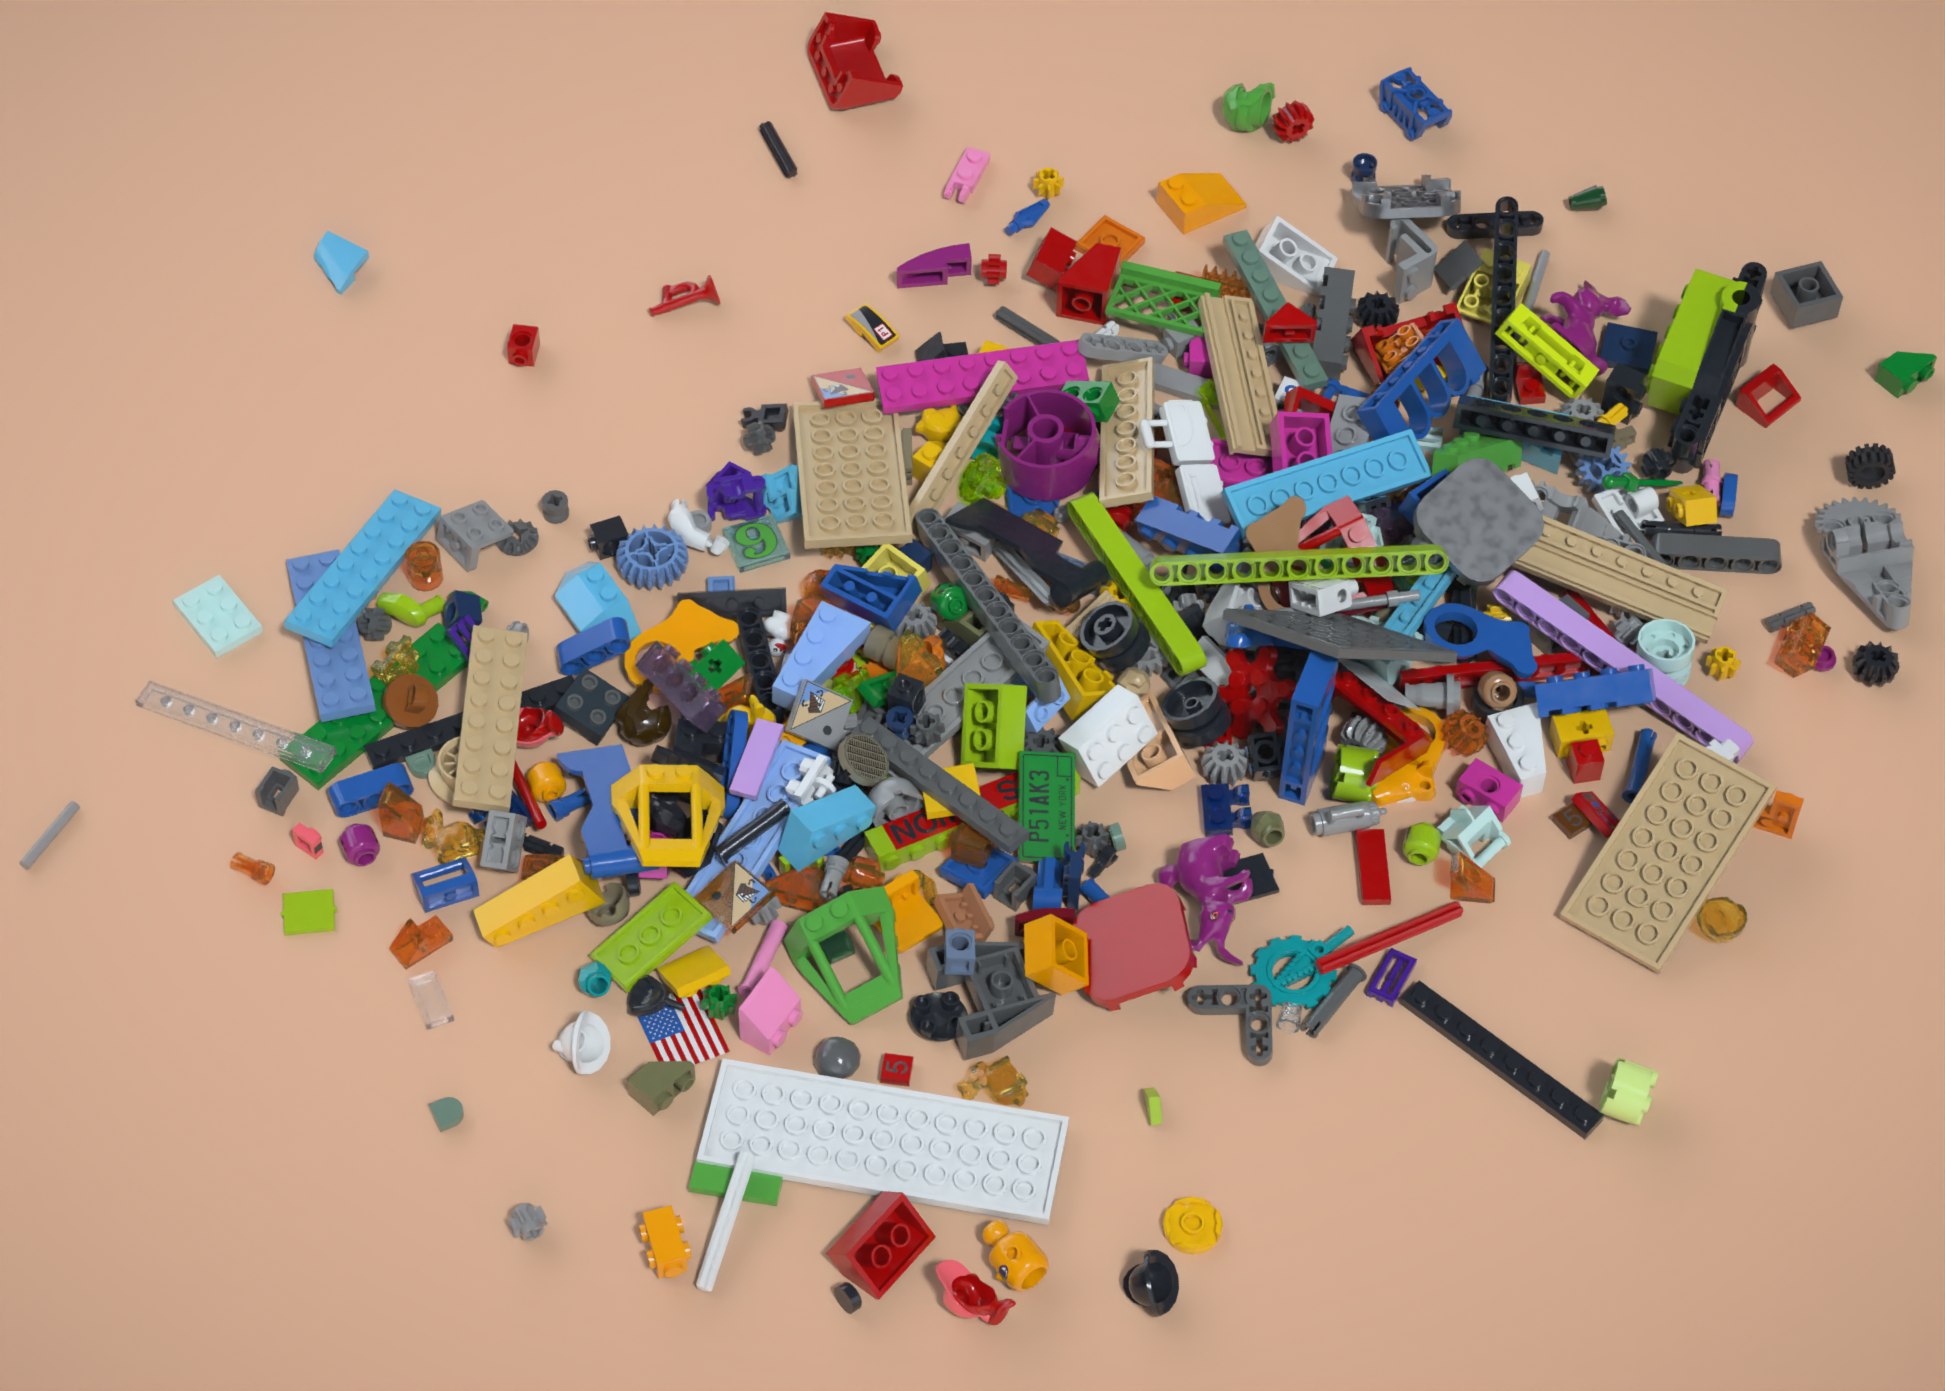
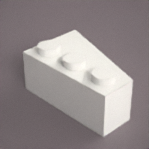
(1518, 746)

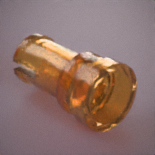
(1012, 588)
(258, 870)

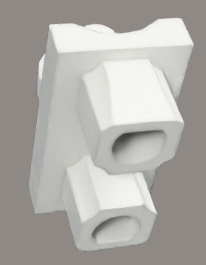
(816, 782)

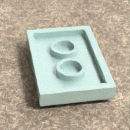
(218, 616)

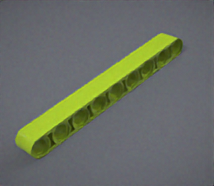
(1135, 584)

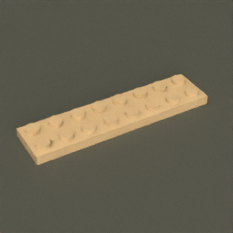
(1124, 459)
(490, 719)

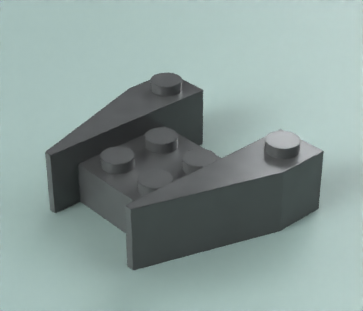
(1002, 993)

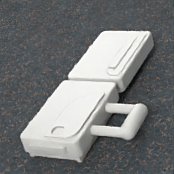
(1193, 452)

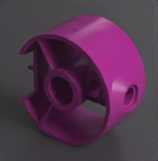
(1052, 460)

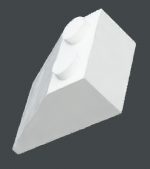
(1293, 256)

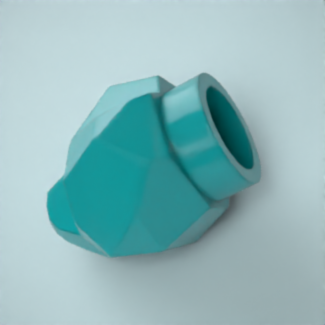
(594, 979)

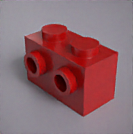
(1052, 257)

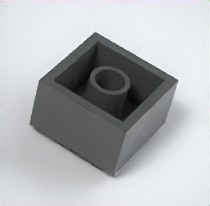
(1806, 294)

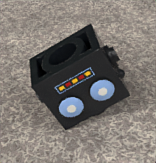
(1264, 756)

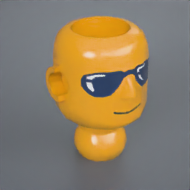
(1015, 1256)

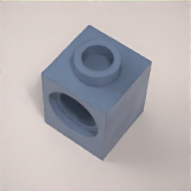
(959, 961)

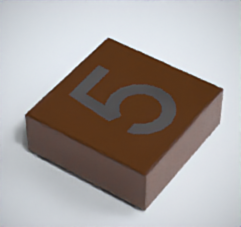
(1571, 821)

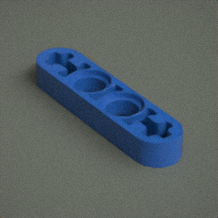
(733, 750)

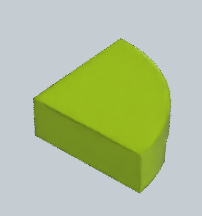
(1153, 1106)

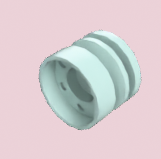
(1668, 648)

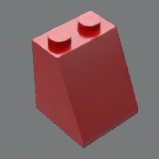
(1089, 284)

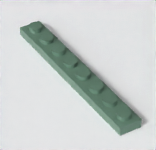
(1269, 300)

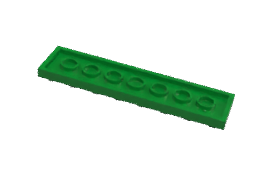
(438, 663)

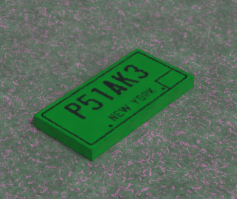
(1046, 804)

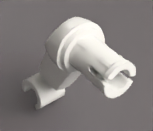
(683, 523)

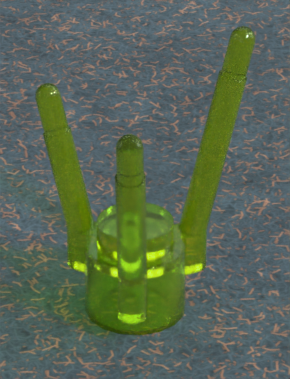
(1209, 396)

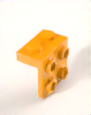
(914, 915)

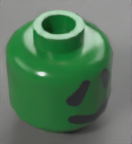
(948, 601)

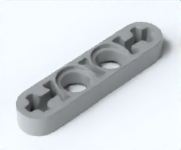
(1120, 348)

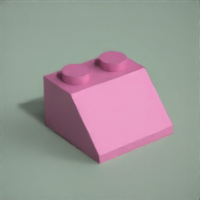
(769, 1013)

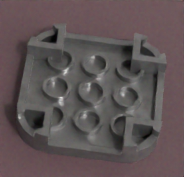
(1426, 199)
(1479, 521)

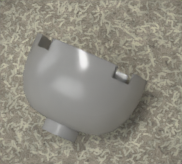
(894, 799)

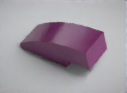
(935, 267)

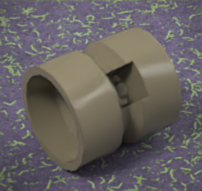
(882, 646)

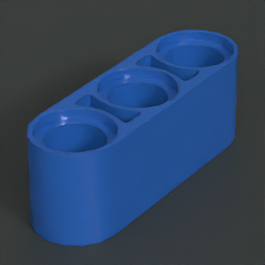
(593, 646)
(364, 790)

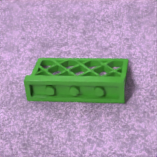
(1166, 284)

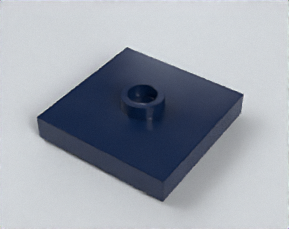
(1629, 347)

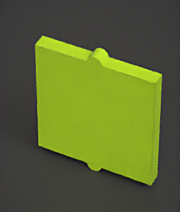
(308, 912)

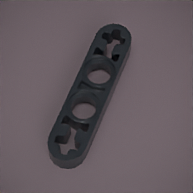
(1464, 220)

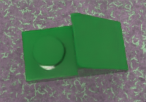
(876, 689)

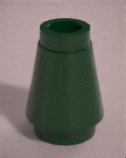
(1588, 199)

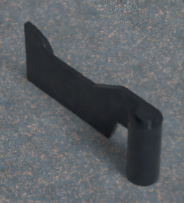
(1037, 547)

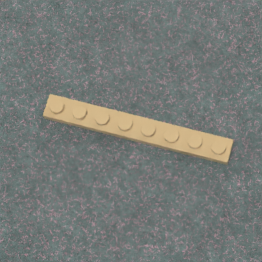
(963, 441)

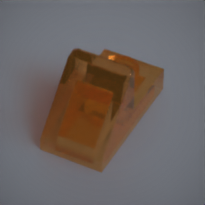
(1470, 881)
(419, 941)

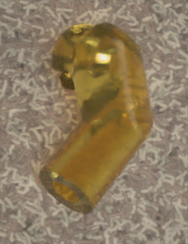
(928, 887)

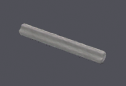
(1023, 571)

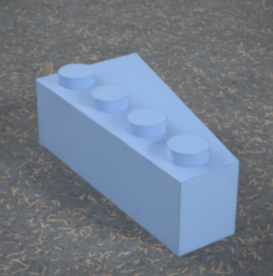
(823, 647)

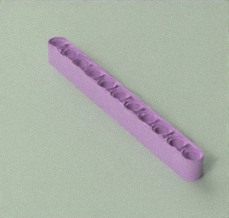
(1605, 652)

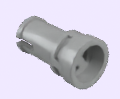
(834, 872)

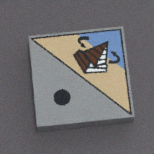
(818, 715)

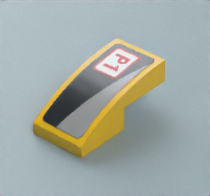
(873, 326)

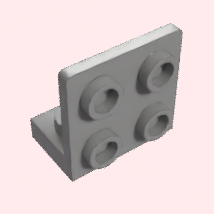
(469, 530)

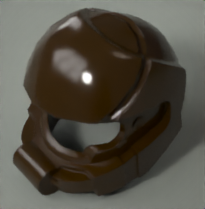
(639, 722)

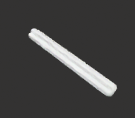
(725, 1222)

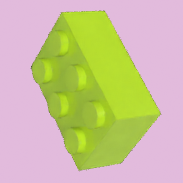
(993, 725)

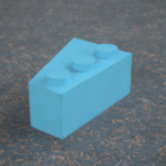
(824, 825)

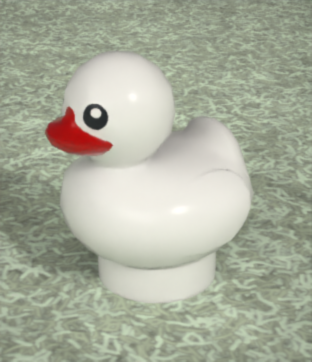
(779, 627)

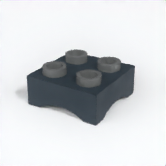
(590, 705)

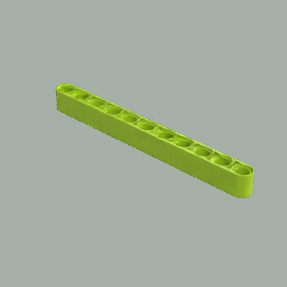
(1309, 572)

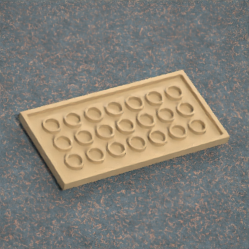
(851, 475)
(1668, 852)

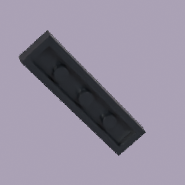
(729, 602)

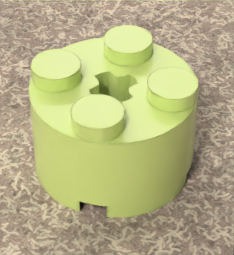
(1627, 1091)

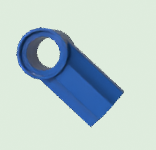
(1048, 889)

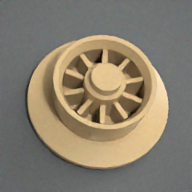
(443, 773)

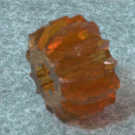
(1464, 733)

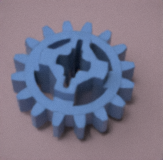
(1596, 468)

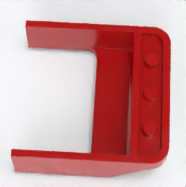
(1408, 733)

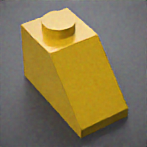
(926, 458)

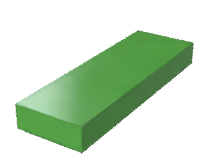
(715, 1179)

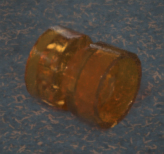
(424, 566)

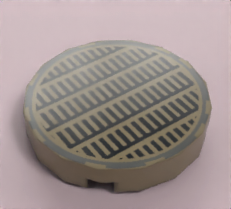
(863, 759)

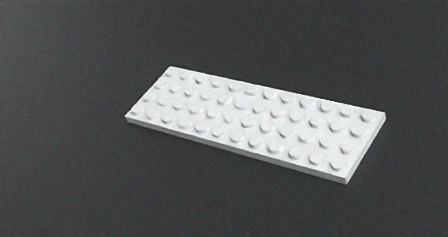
(886, 1140)

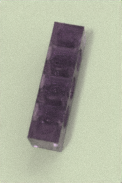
(682, 686)

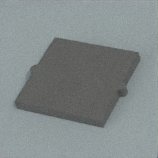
(1458, 265)

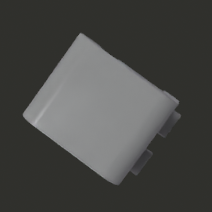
(1414, 260)

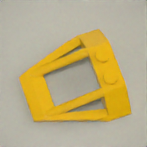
(633, 793)

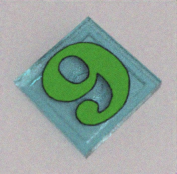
(756, 543)

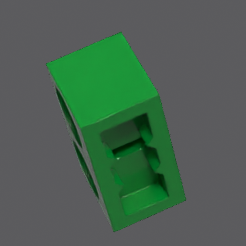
(1097, 395)

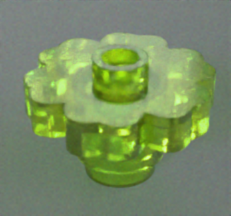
(982, 479)
(847, 686)

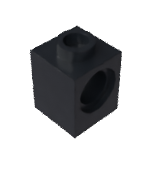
(606, 536)
(907, 692)

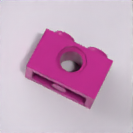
(1481, 779)

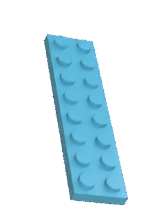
(1356, 472)
(362, 568)

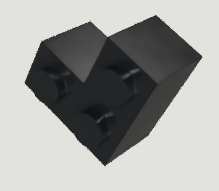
(706, 745)

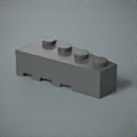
(1334, 321)

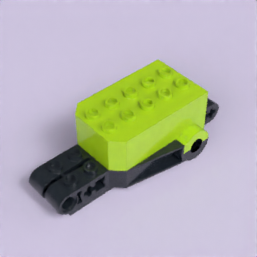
(1704, 356)

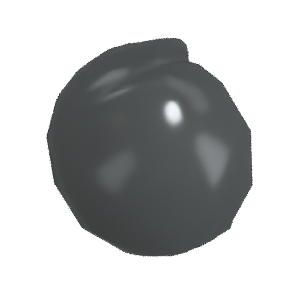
(837, 1058)

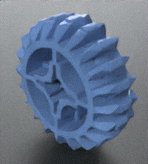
(652, 557)

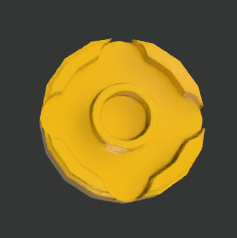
(1192, 1225)

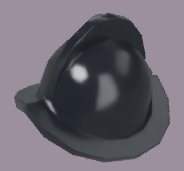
(1153, 1282)

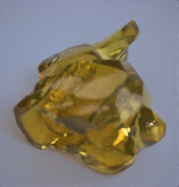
(453, 840)
(1000, 1080)

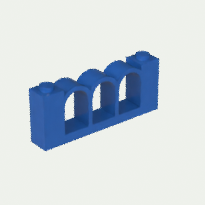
(1463, 369)
(1308, 727)

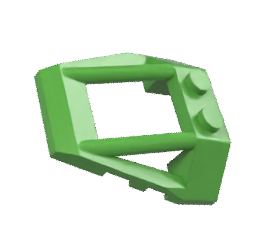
(864, 909)

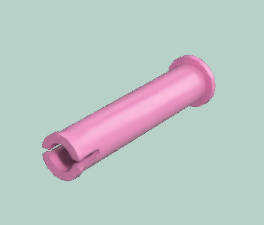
(763, 957)

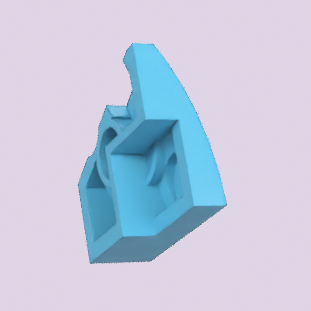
(339, 260)
(783, 494)

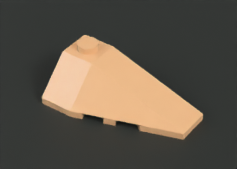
(1162, 759)

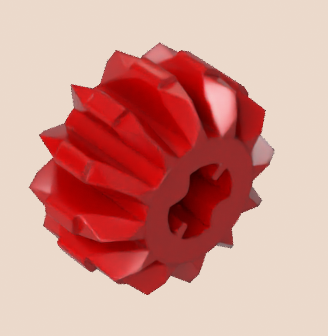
(1292, 121)

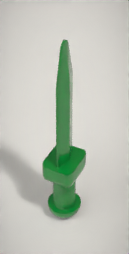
(1630, 482)

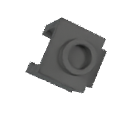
(273, 781)
(1014, 874)

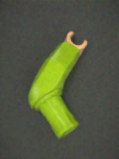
(406, 608)

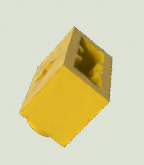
(1692, 505)
(1581, 727)

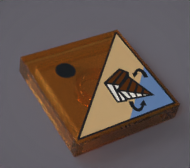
(734, 896)

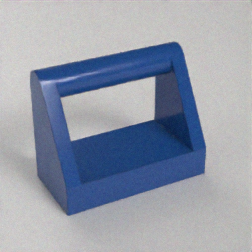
(446, 891)

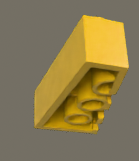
(1075, 667)
(539, 902)

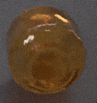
(864, 873)

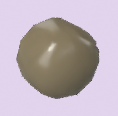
(615, 908)

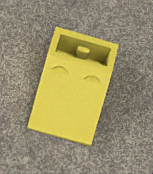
(1477, 295)

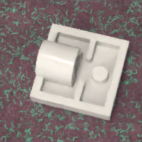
(1637, 505)

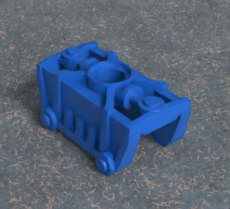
(1404, 102)

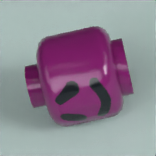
(359, 844)

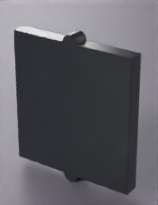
(1260, 873)

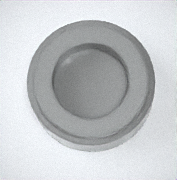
(702, 520)

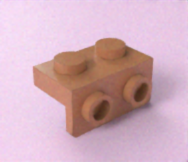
(965, 911)

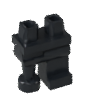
(676, 756)

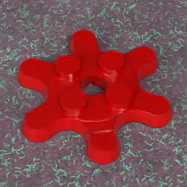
(1268, 687)

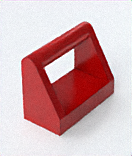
(1769, 379)
(1308, 402)

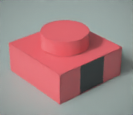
(308, 840)

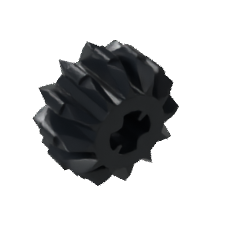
(1377, 310)
(1875, 664)

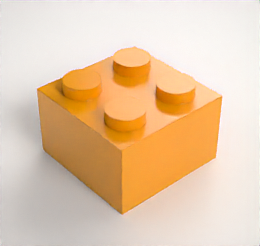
(1056, 954)

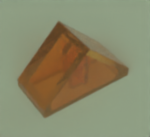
(737, 692)

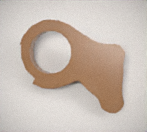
(1277, 532)

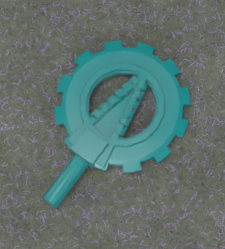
(1299, 968)

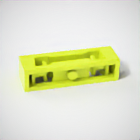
(1547, 351)

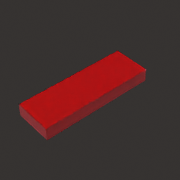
(1373, 867)

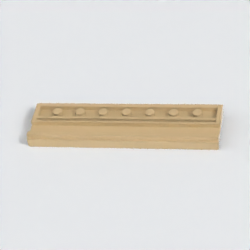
(1239, 372)
(1623, 578)

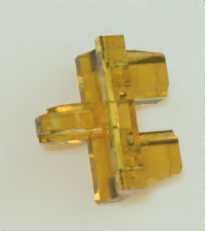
(399, 652)

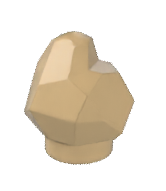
(1135, 681)

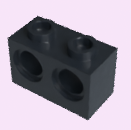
(1624, 387)

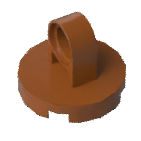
(410, 701)

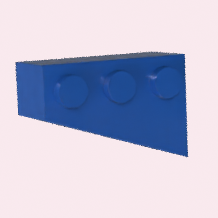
(871, 595)

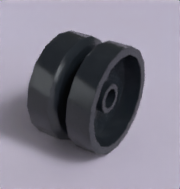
(1115, 636)
(1196, 712)

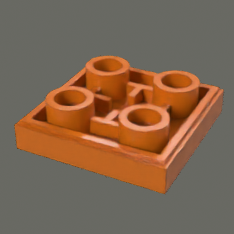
(1395, 349)

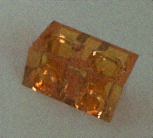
(1802, 644)

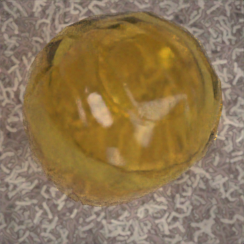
(1722, 919)

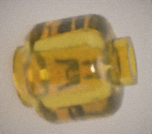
(1043, 521)

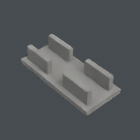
(1346, 425)

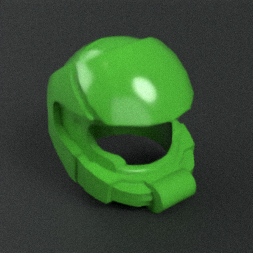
(1247, 109)

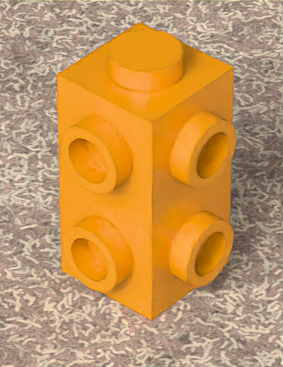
(666, 1250)

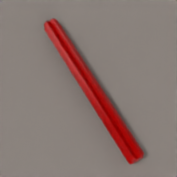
(1388, 937)

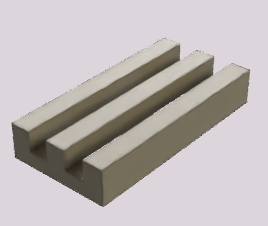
(906, 438)

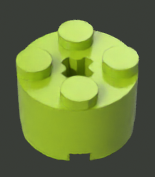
(1352, 772)

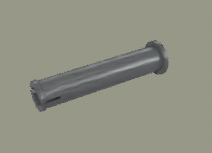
(1334, 999)

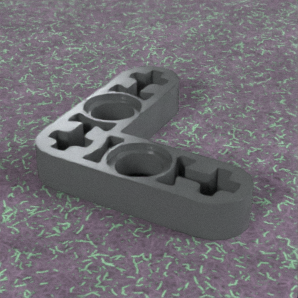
(1245, 1005)

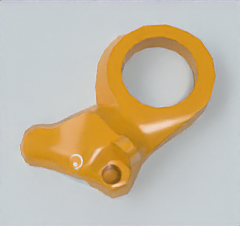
(1415, 779)

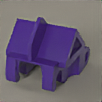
(728, 490)

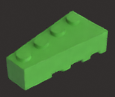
(1475, 445)

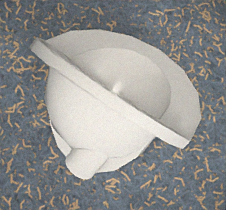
(584, 1043)

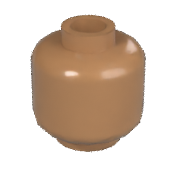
(1499, 697)

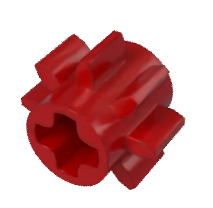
(994, 269)

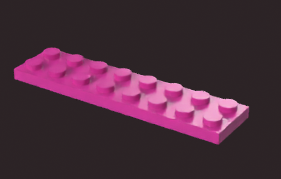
(961, 377)

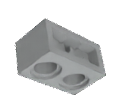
(503, 841)

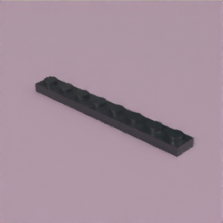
(437, 733)
(1502, 1060)

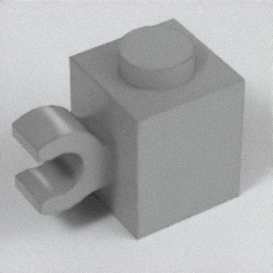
(1176, 341)

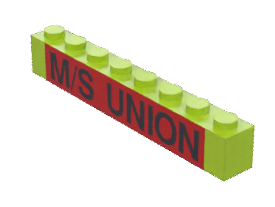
(915, 836)

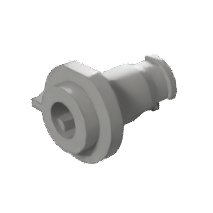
(1436, 695)

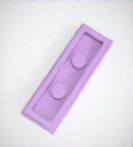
(756, 759)

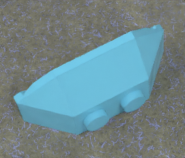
(592, 597)

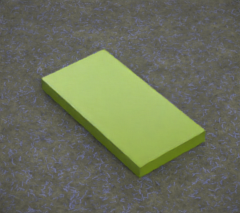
(651, 936)

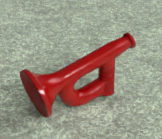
(706, 292)

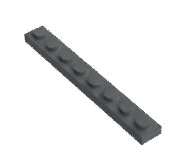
(946, 789)

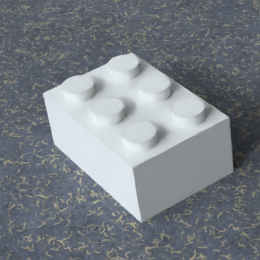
(1108, 735)

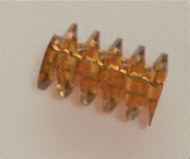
(1229, 284)

